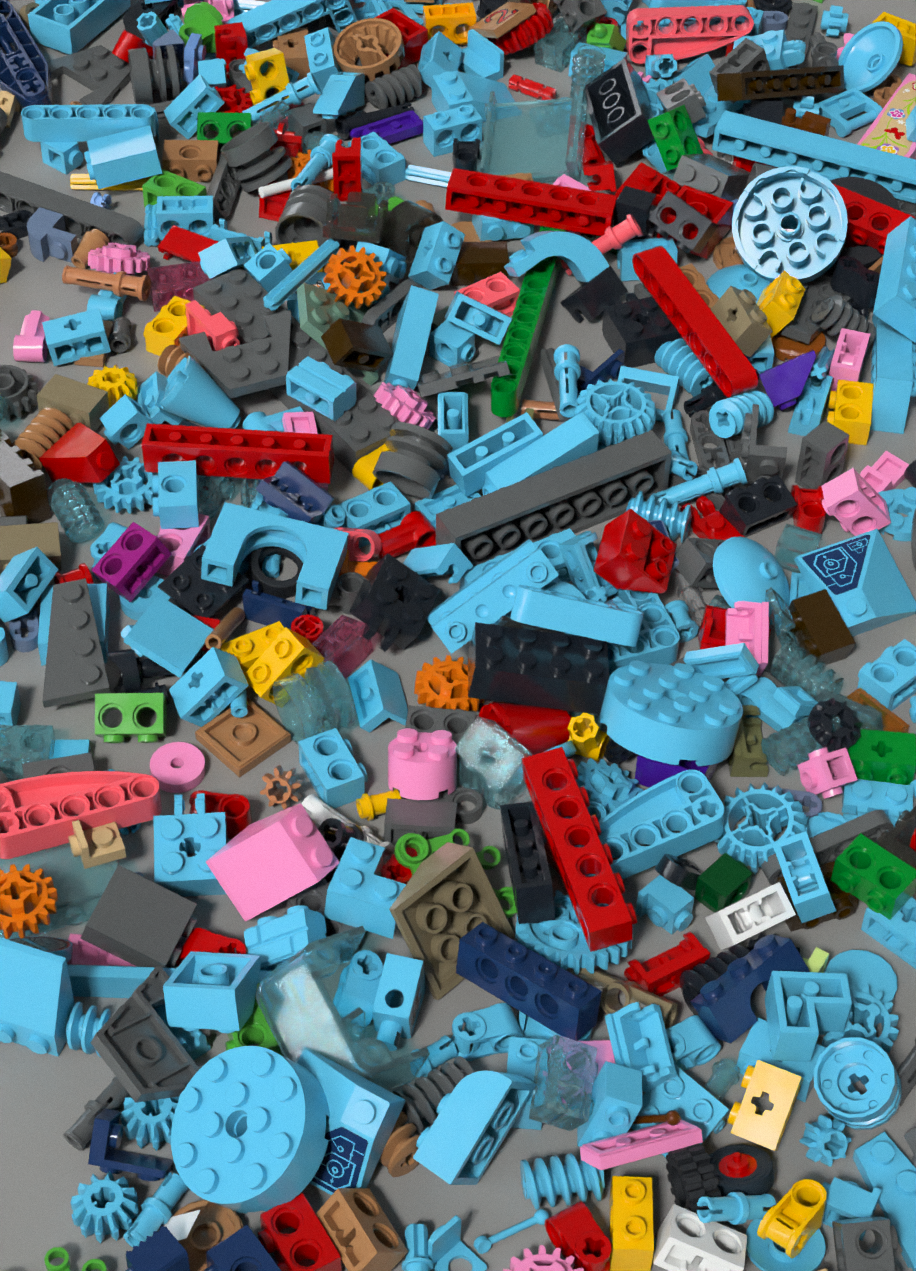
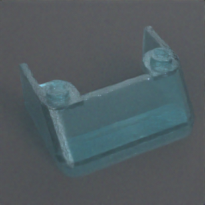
(305, 1015)

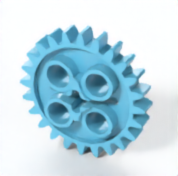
(564, 941)

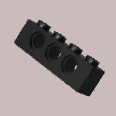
(527, 863)

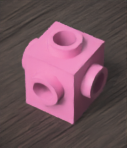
(827, 772)

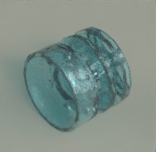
(314, 702)

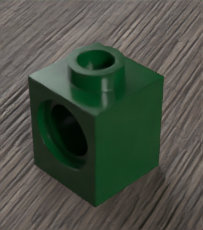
(723, 883)

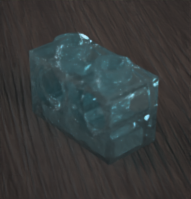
(556, 47)
(24, 745)
(558, 1081)

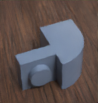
(49, 236)

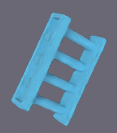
(490, 595)

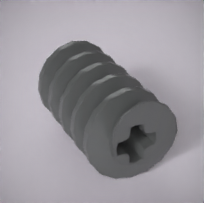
(394, 87)
(837, 314)
(427, 1092)

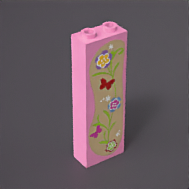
(889, 128)

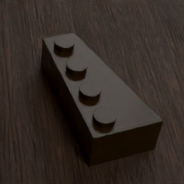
(21, 488)

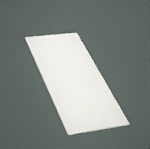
(181, 1224)

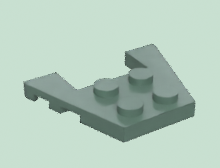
(320, 310)

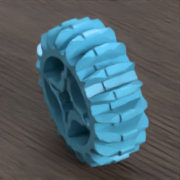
(617, 410)
(769, 812)

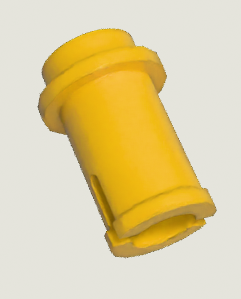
(374, 805)

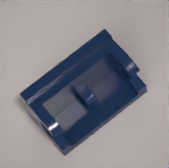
(270, 609)

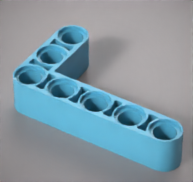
(286, 15)
(657, 637)

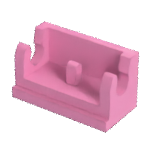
(749, 625)

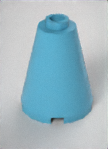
(197, 397)

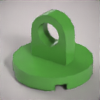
(201, 20)

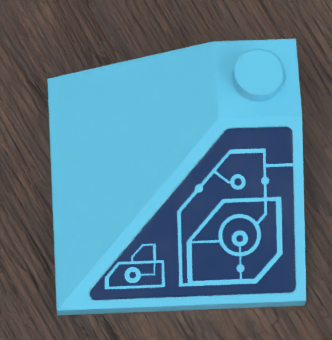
(859, 581)
(357, 1125)

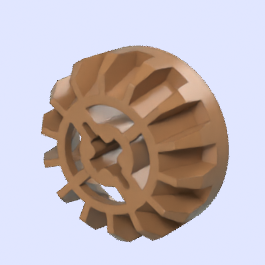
(370, 42)

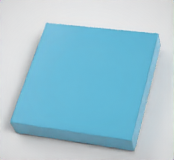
(168, 636)

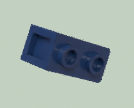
(604, 372)
(107, 1136)

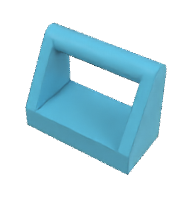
(655, 383)

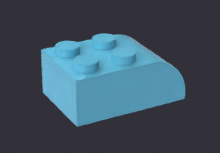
(472, 1125)

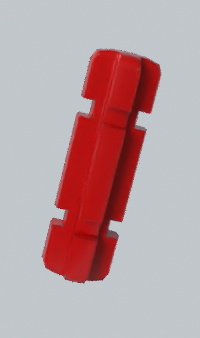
(531, 88)

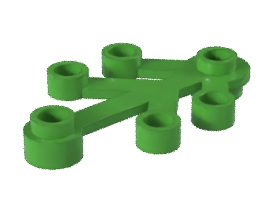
(427, 847)

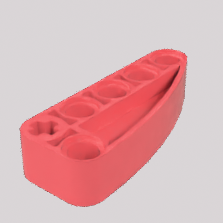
(681, 39)
(41, 809)

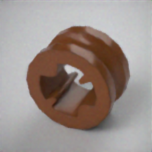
(8, 243)

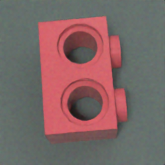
(494, 292)

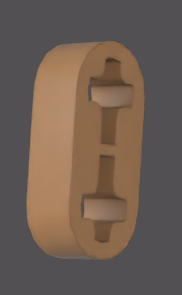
(886, 90)

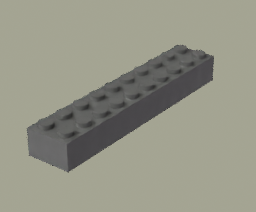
(241, 301)

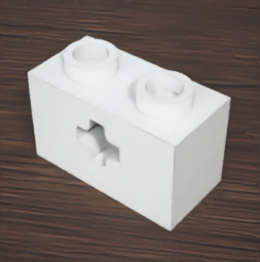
(750, 916)

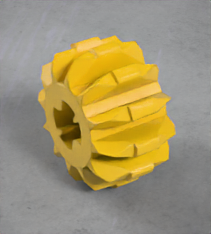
(115, 382)

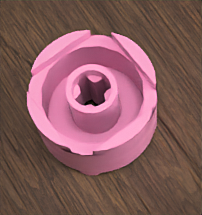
(422, 764)

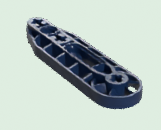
(22, 68)

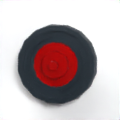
(742, 1169)

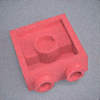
(217, 327)

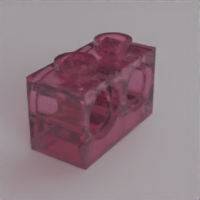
(174, 281)

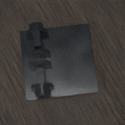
(195, 594)

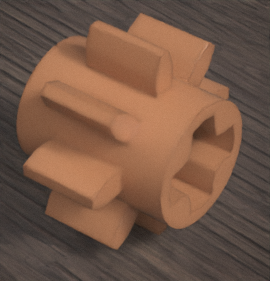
(285, 778)

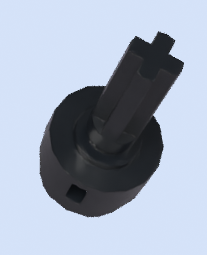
(134, 670)

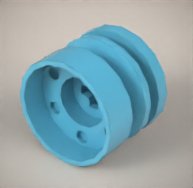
(854, 1061)

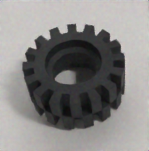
(691, 1176)

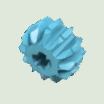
(149, 1120)
(104, 1207)

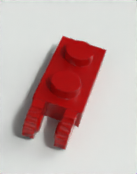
(713, 523)

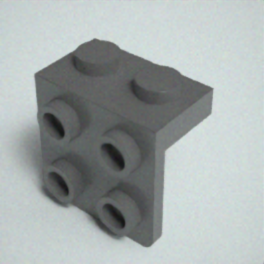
(756, 459)

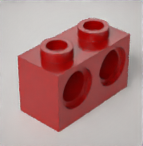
(307, 1242)

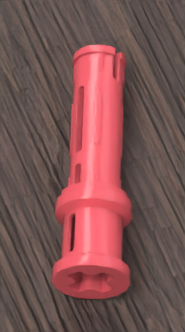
(614, 237)

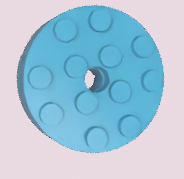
(793, 195)
(671, 713)
(249, 1130)

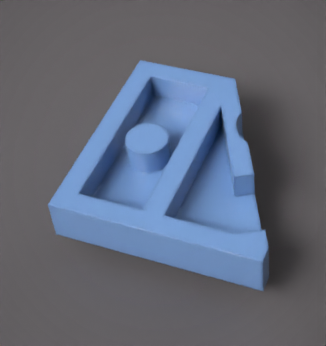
(193, 52)

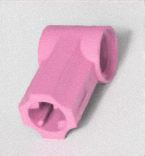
(31, 343)

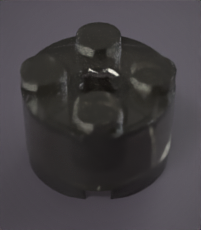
(406, 228)

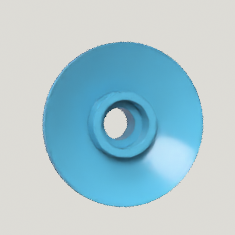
(768, 1255)

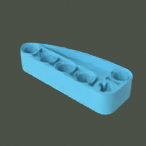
(653, 817)

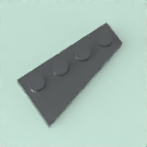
(802, 327)

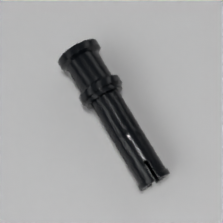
(346, 124)

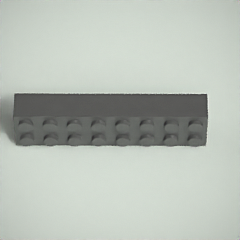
(557, 499)

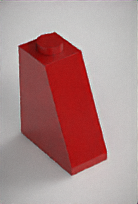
(80, 457)

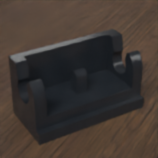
(594, 295)

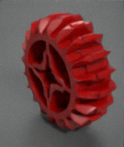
(527, 32)

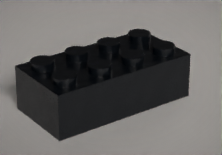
(619, 111)
(537, 668)

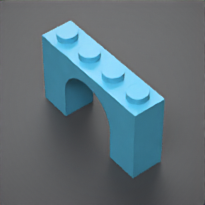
(246, 529)

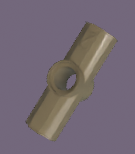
(633, 993)

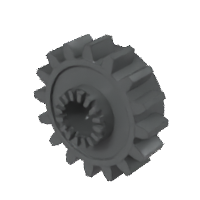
(17, 389)

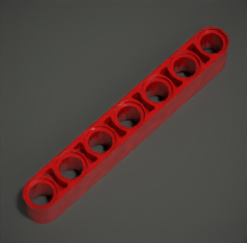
(695, 321)

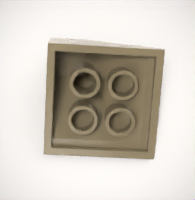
(441, 906)

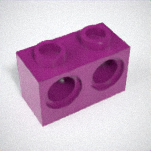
(131, 561)

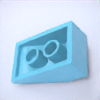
(459, 88)
(34, 998)

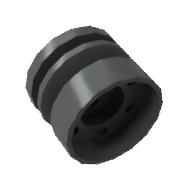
(154, 74)
(259, 160)
(304, 216)
(412, 460)

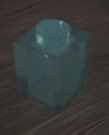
(795, 542)

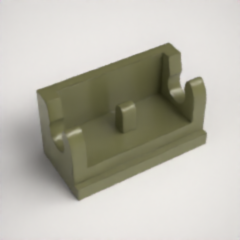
(747, 754)

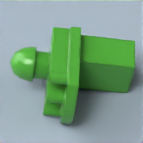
(606, 36)

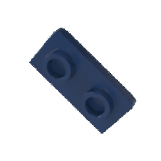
(295, 494)

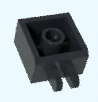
(637, 328)
(393, 603)

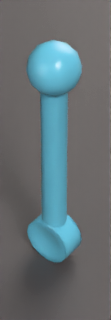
(483, 1244)

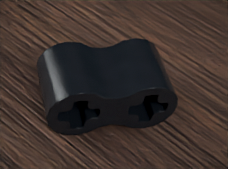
(855, 281)

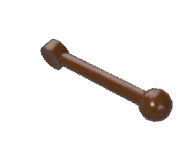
(672, 1118)

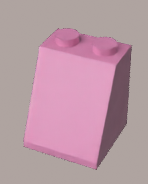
(272, 861)

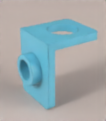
(447, 1246)

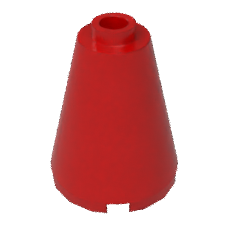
(531, 726)

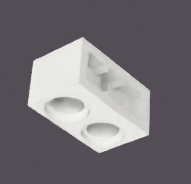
(691, 1245)

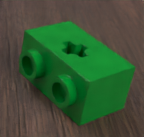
(884, 756)

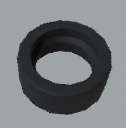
(277, 588)

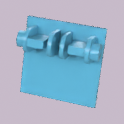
(688, 1099)

